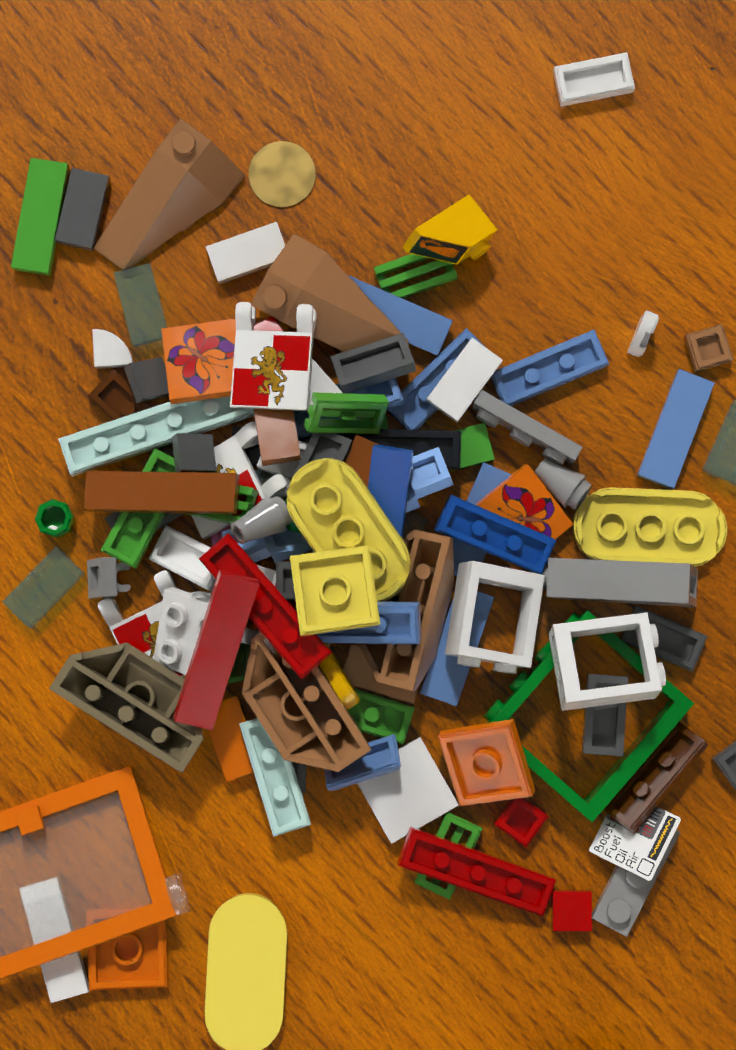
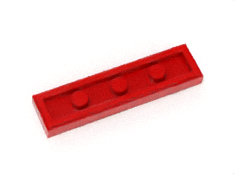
(270, 609)
(216, 650)
(476, 871)

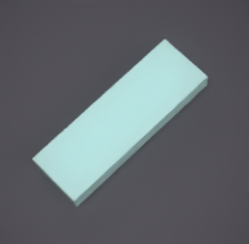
(275, 780)

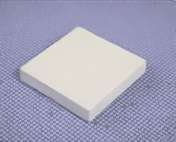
(410, 794)

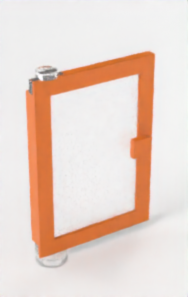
(80, 872)

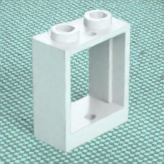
(462, 614)
(566, 671)

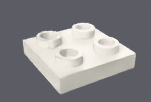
(179, 627)

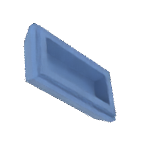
(379, 761)

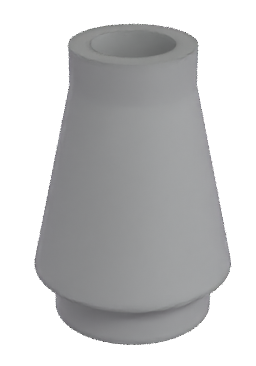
(563, 483)
(264, 519)

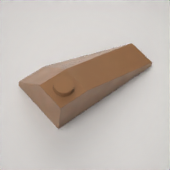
(173, 191)
(312, 277)

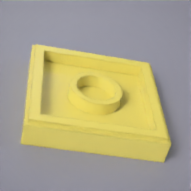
(334, 590)

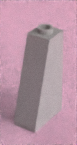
(622, 581)

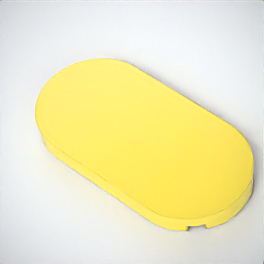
(340, 512)
(649, 526)
(246, 973)

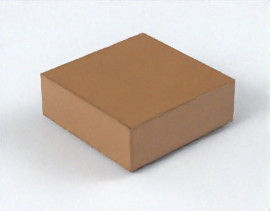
(708, 348)

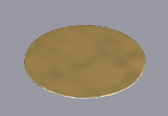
(282, 174)

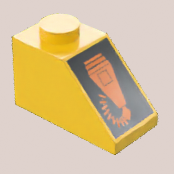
(453, 234)

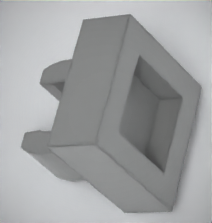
(103, 577)

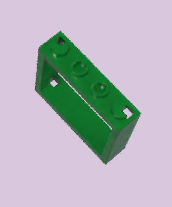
(635, 754)

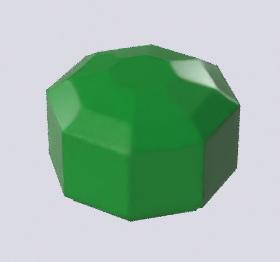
(54, 518)

